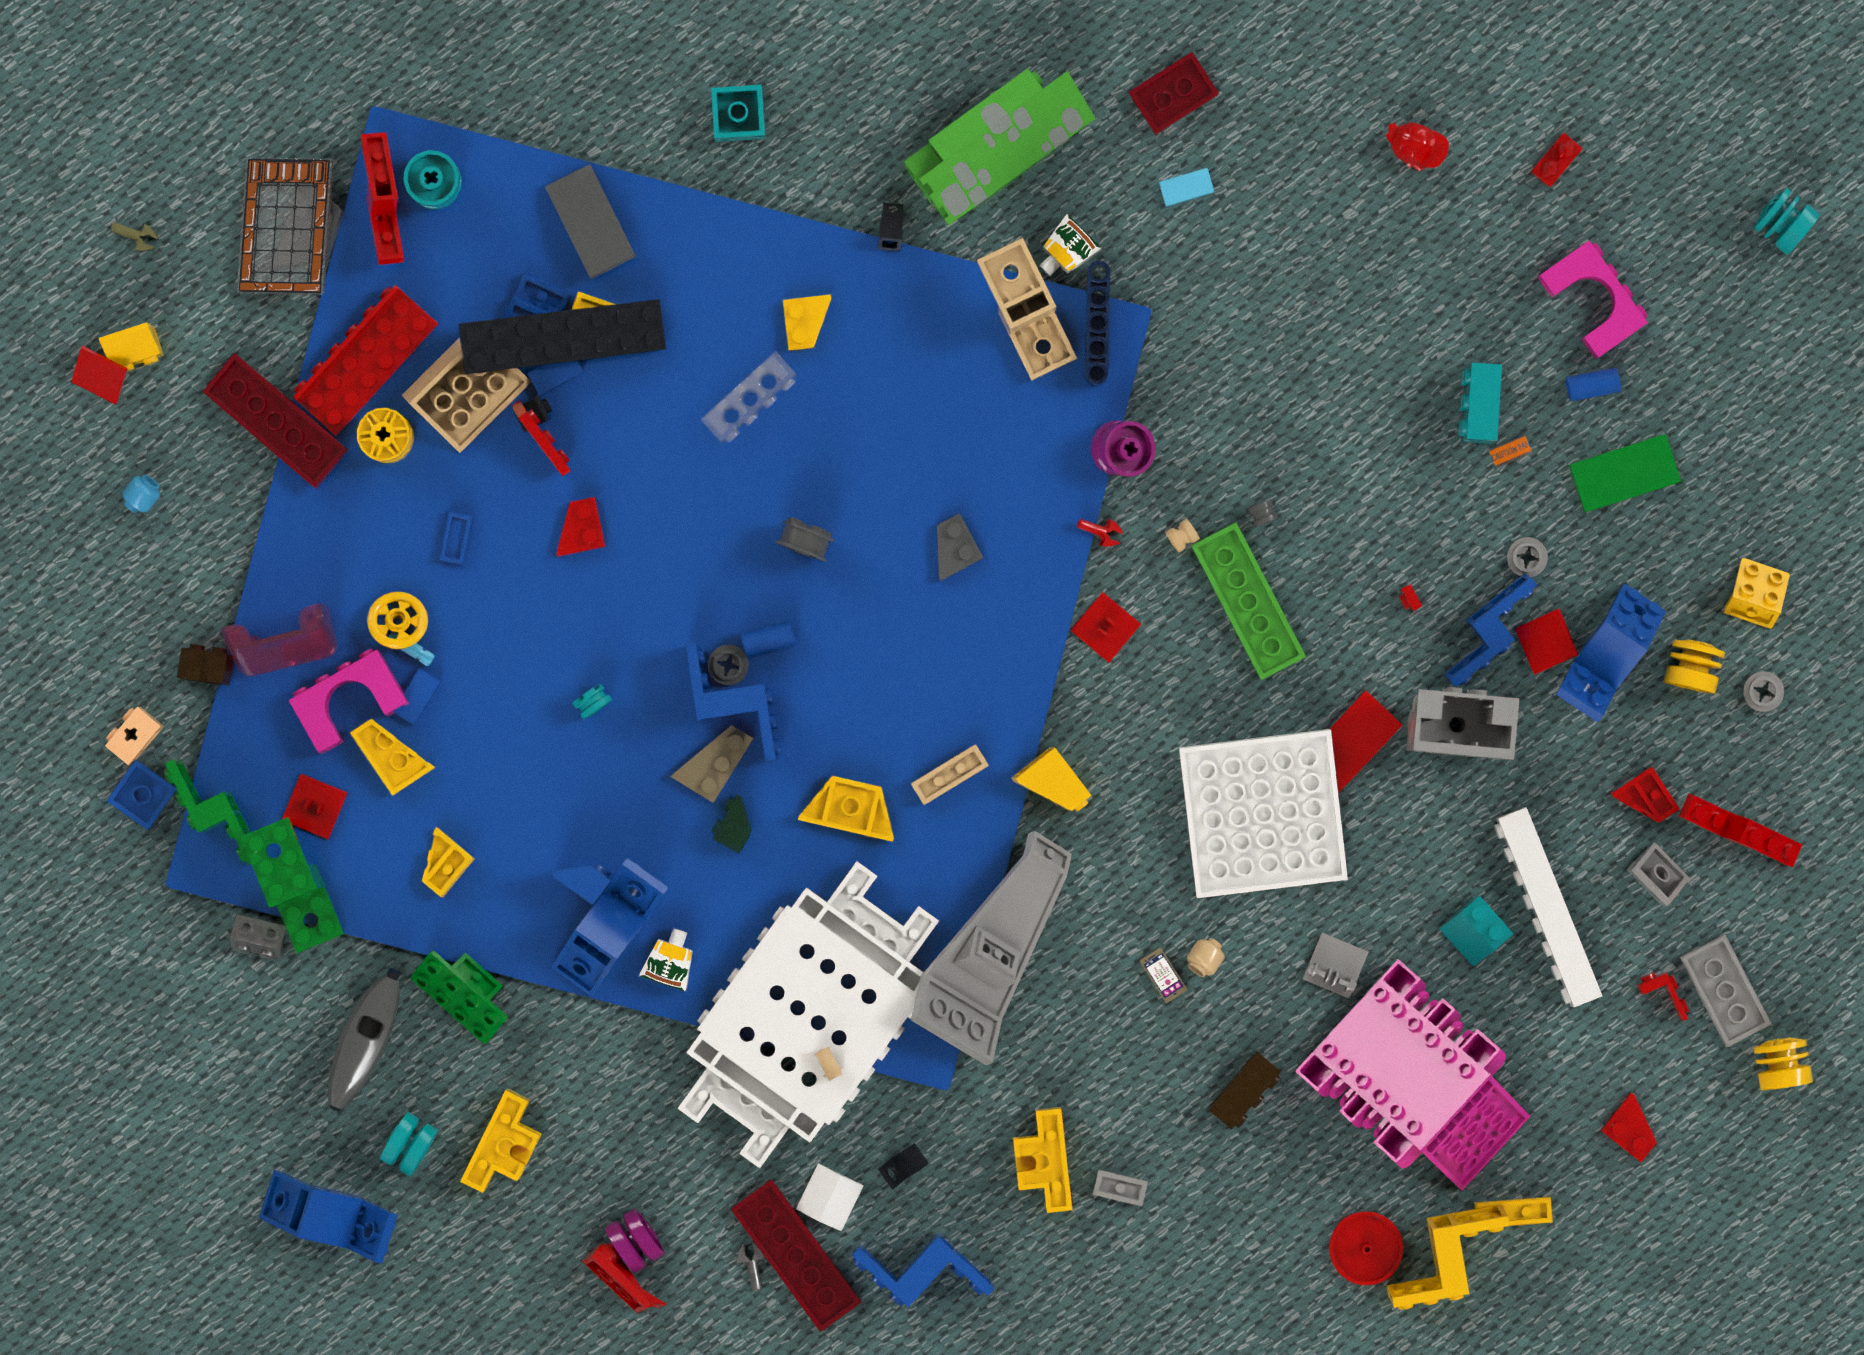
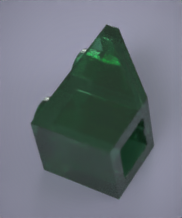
(735, 827)

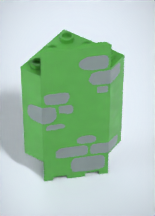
(997, 142)

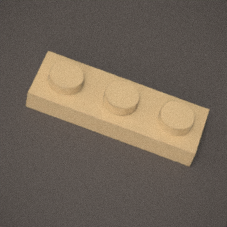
(949, 774)

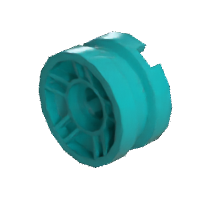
(592, 701)

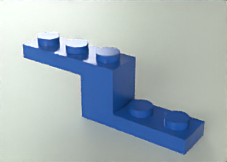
(1490, 630)

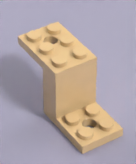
(1026, 309)

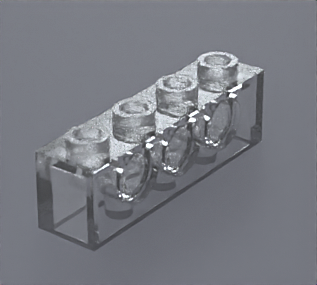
(772, 366)

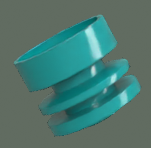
(1786, 220)

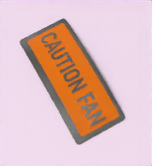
(1510, 451)

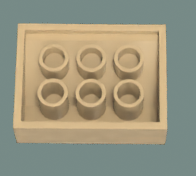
(460, 402)

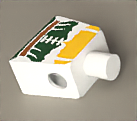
(1068, 247)
(669, 962)

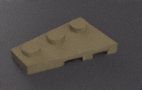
(714, 764)

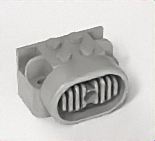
(1485, 723)

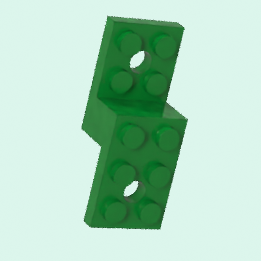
(211, 812)

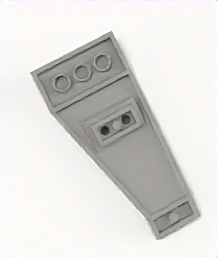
(980, 968)

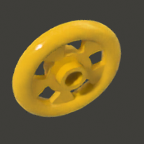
(404, 601)

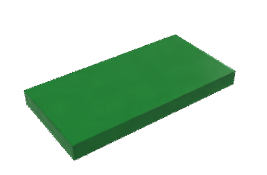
(1625, 473)

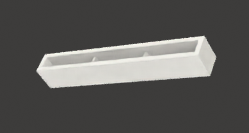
(1548, 907)

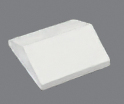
(829, 1197)

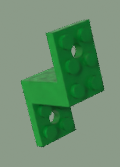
(292, 885)

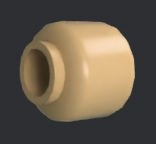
(1205, 957)

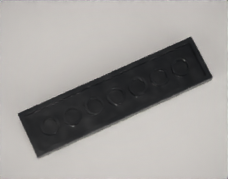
(561, 336)

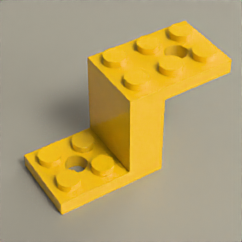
(1447, 1256)

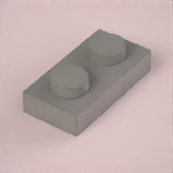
(1120, 1187)

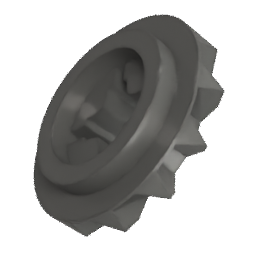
(722, 654)

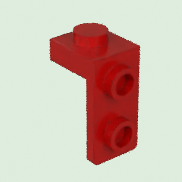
(1651, 982)

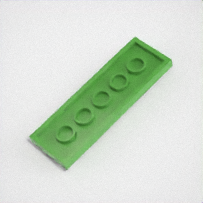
(1248, 601)

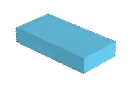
(1186, 187)

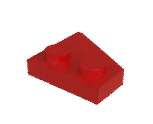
(581, 528)
(1647, 795)
(1630, 1129)

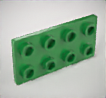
(463, 992)

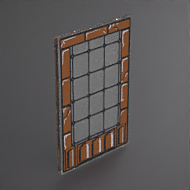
(285, 226)

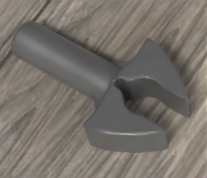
(752, 1265)

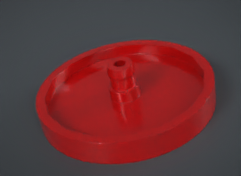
(1366, 1248)

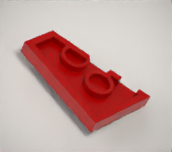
(543, 438)

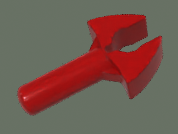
(1101, 531)

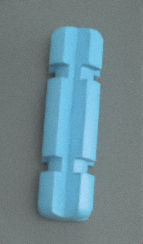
(417, 651)

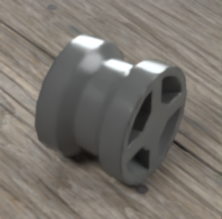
(1263, 513)

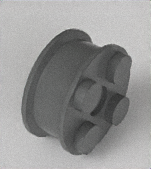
(805, 541)

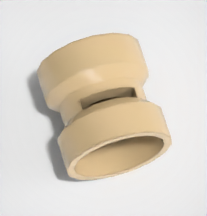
(1182, 535)

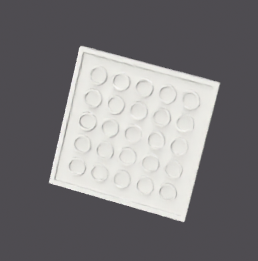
(1263, 813)

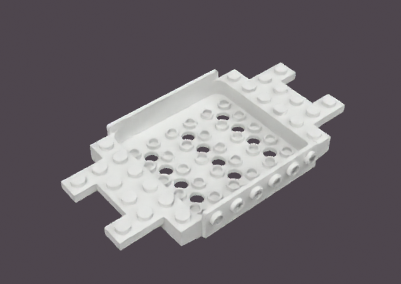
(861, 944)

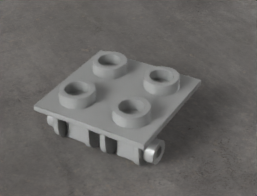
(1335, 965)

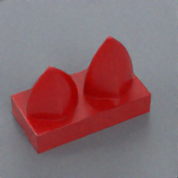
(1556, 160)

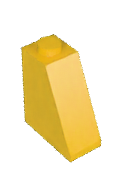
(1053, 780)

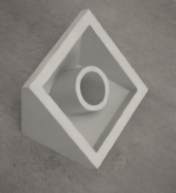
(1658, 874)

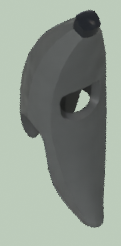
(363, 1040)

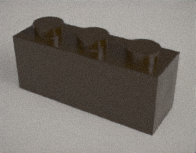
(1245, 1090)

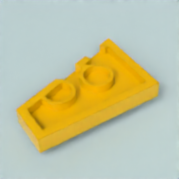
(389, 757)

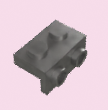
(257, 937)

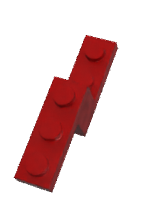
(382, 198)
(1740, 830)

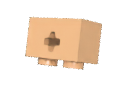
(131, 749)

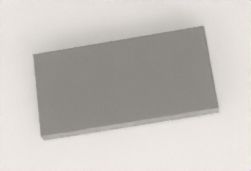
(1725, 990)

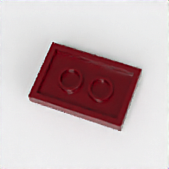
(1173, 93)

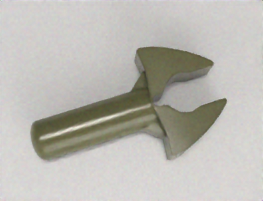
(135, 235)

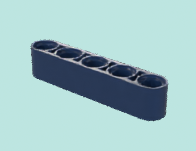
(1103, 311)

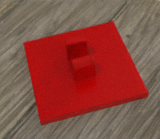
(99, 375)
(1105, 627)
(1546, 641)
(315, 806)

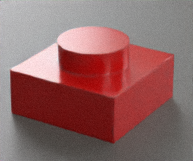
(1409, 598)

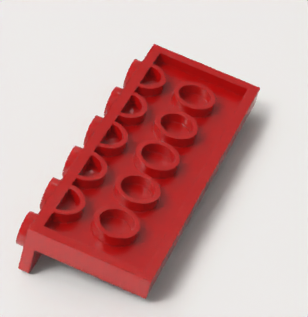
(365, 359)

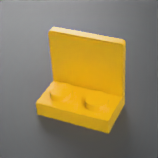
(1757, 593)

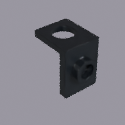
(542, 408)
(903, 1165)

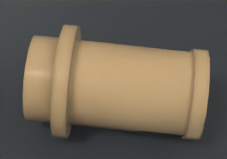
(828, 1064)

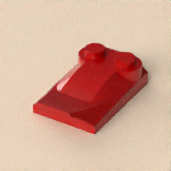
(607, 1265)

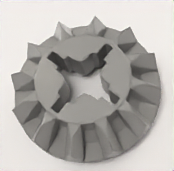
(1536, 550)
(1774, 686)

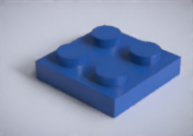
(142, 794)

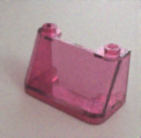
(310, 643)

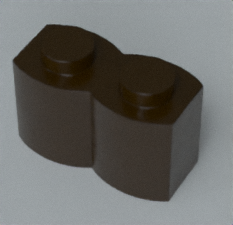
(205, 666)

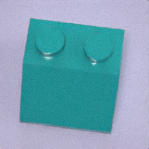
(1476, 930)

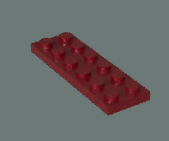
(275, 420)
(796, 1255)

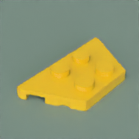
(850, 808)

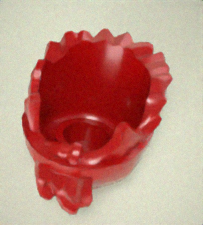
(1417, 145)

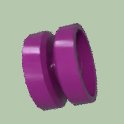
(1123, 448)
(638, 1238)

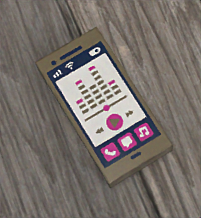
(1163, 975)

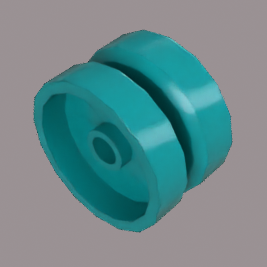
(428, 165)
(407, 1143)

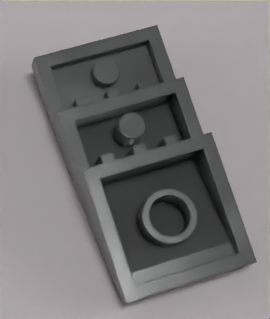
(590, 221)

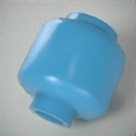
(141, 493)

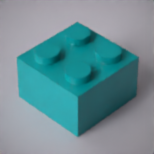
(738, 113)

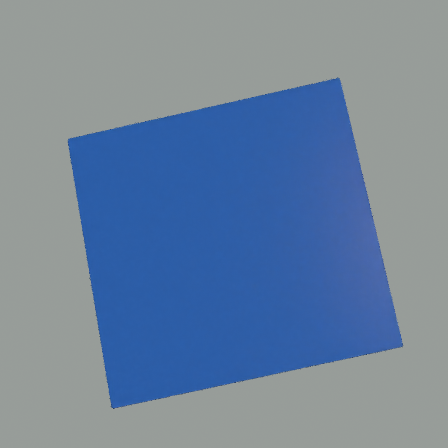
(888, 432)

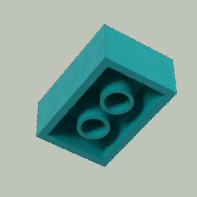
(1480, 403)

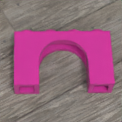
(1588, 264)
(313, 703)

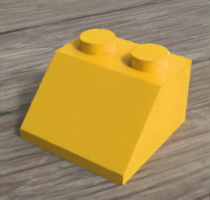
(133, 346)

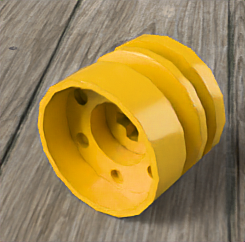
(393, 447)
(1694, 666)
(1783, 1064)

